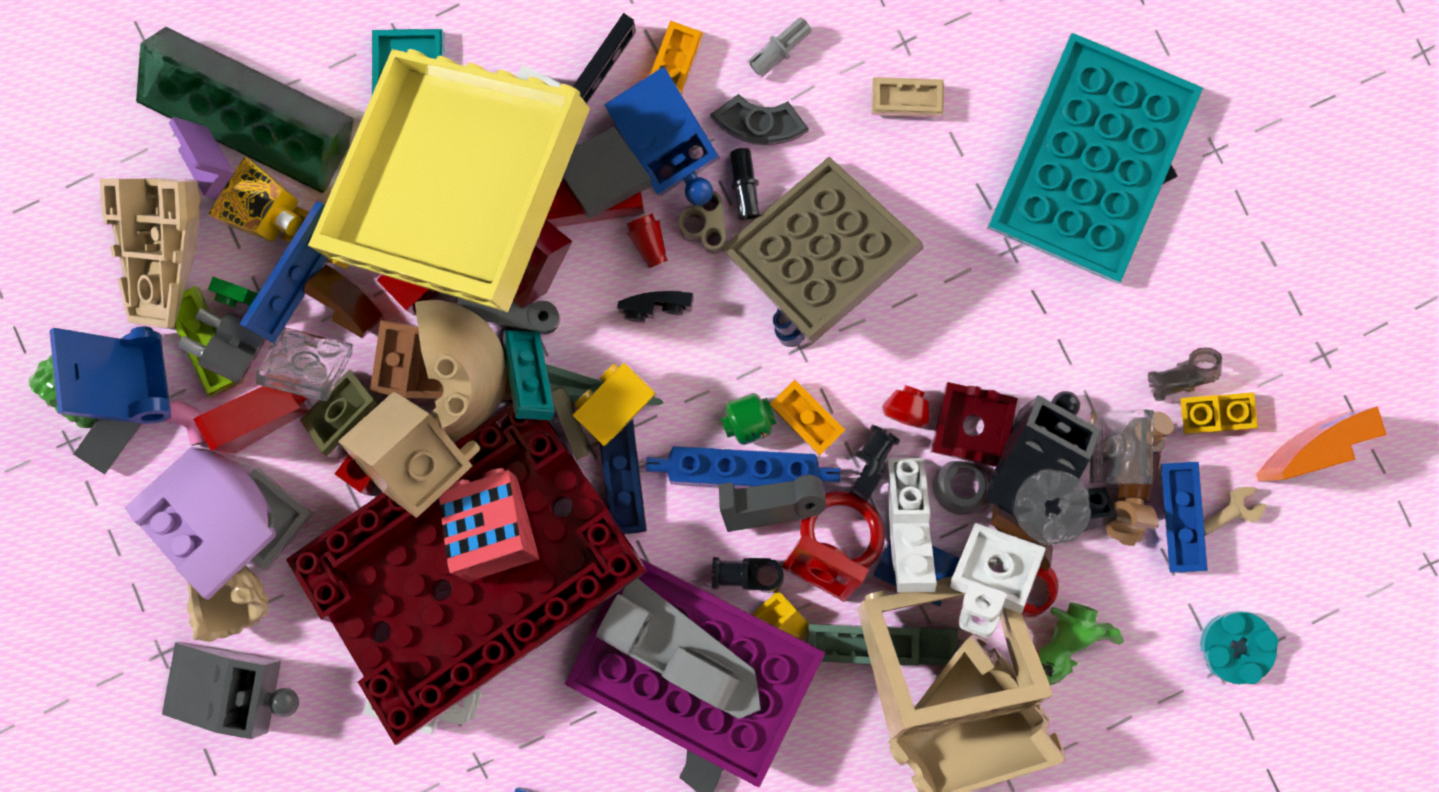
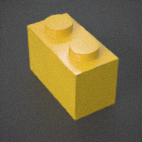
(613, 403)

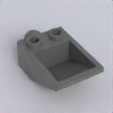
(225, 691)

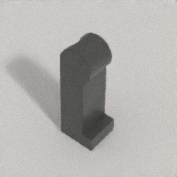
(539, 317)
(771, 503)

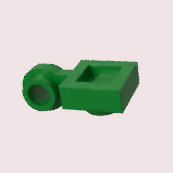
(230, 293)

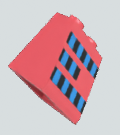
(486, 526)

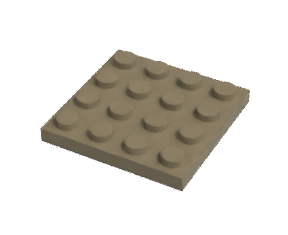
(822, 249)

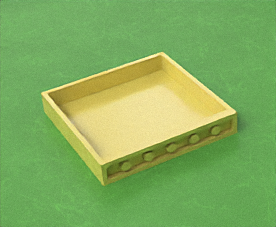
(451, 177)

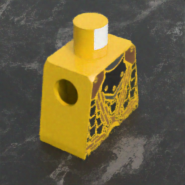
(256, 203)

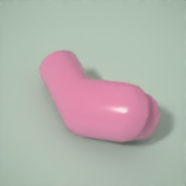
(183, 415)

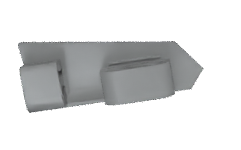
(679, 649)

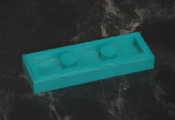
(528, 375)

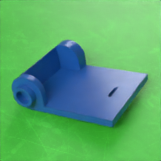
(111, 375)

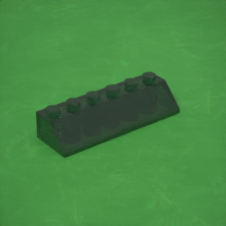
(243, 108)

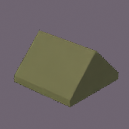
(342, 411)

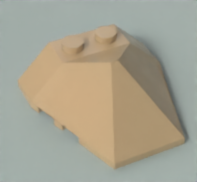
(156, 242)

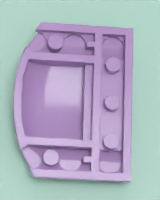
(204, 518)

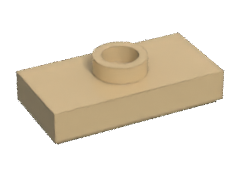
(907, 97)

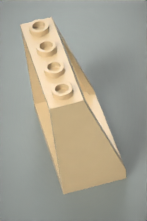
(892, 689)

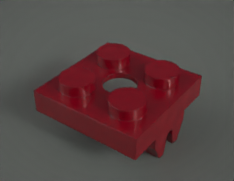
(997, 416)

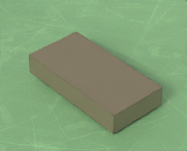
(570, 425)

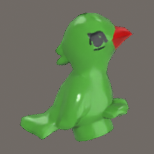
(1072, 634)

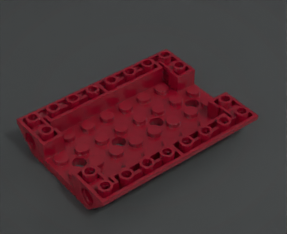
(388, 563)

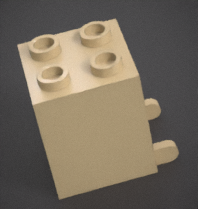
(407, 453)

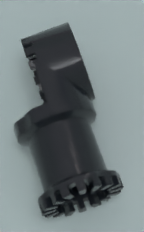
(874, 455)
(744, 574)

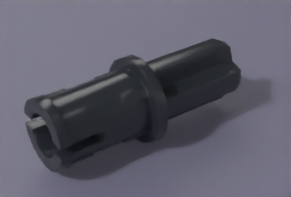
(744, 184)

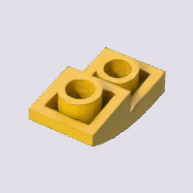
(1218, 413)

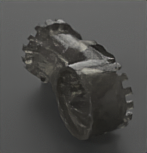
(1186, 374)

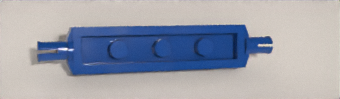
(742, 467)

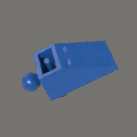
(661, 133)

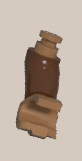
(1131, 511)

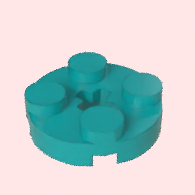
(1258, 638)

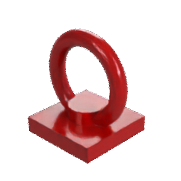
(826, 564)

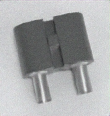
(229, 350)

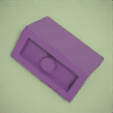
(202, 156)

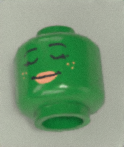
(748, 418)

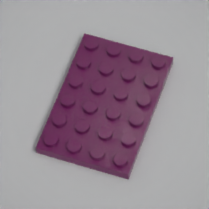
(740, 746)

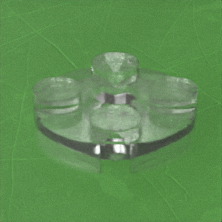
(1073, 503)

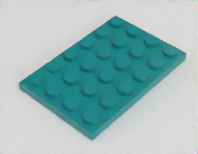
(1095, 158)

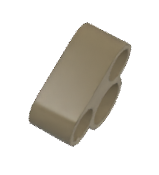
(713, 224)

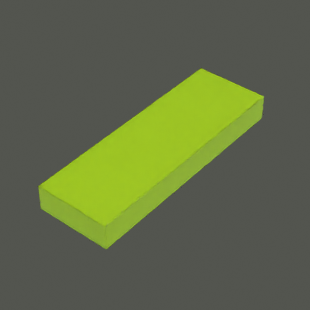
(189, 326)

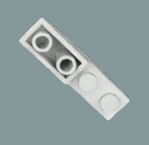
(910, 525)

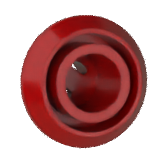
(908, 407)

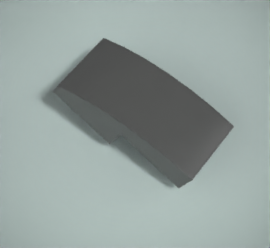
(105, 443)

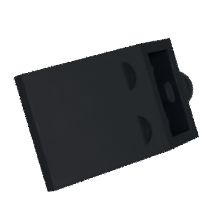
(1042, 438)

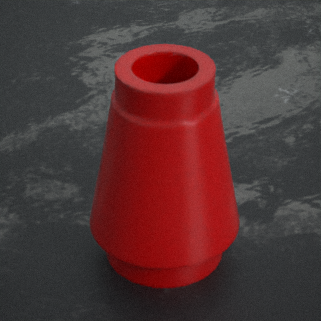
(648, 239)

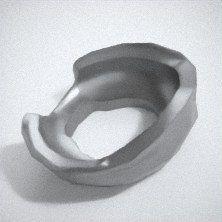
(948, 499)

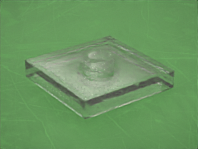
(1123, 447)

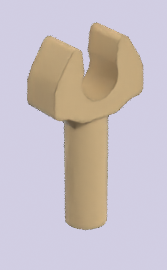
(1234, 510)

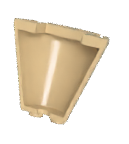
(466, 360)
(982, 750)

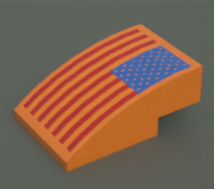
(1323, 444)

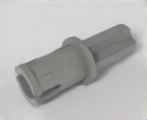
(779, 47)

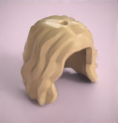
(230, 609)

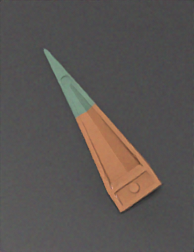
(402, 370)

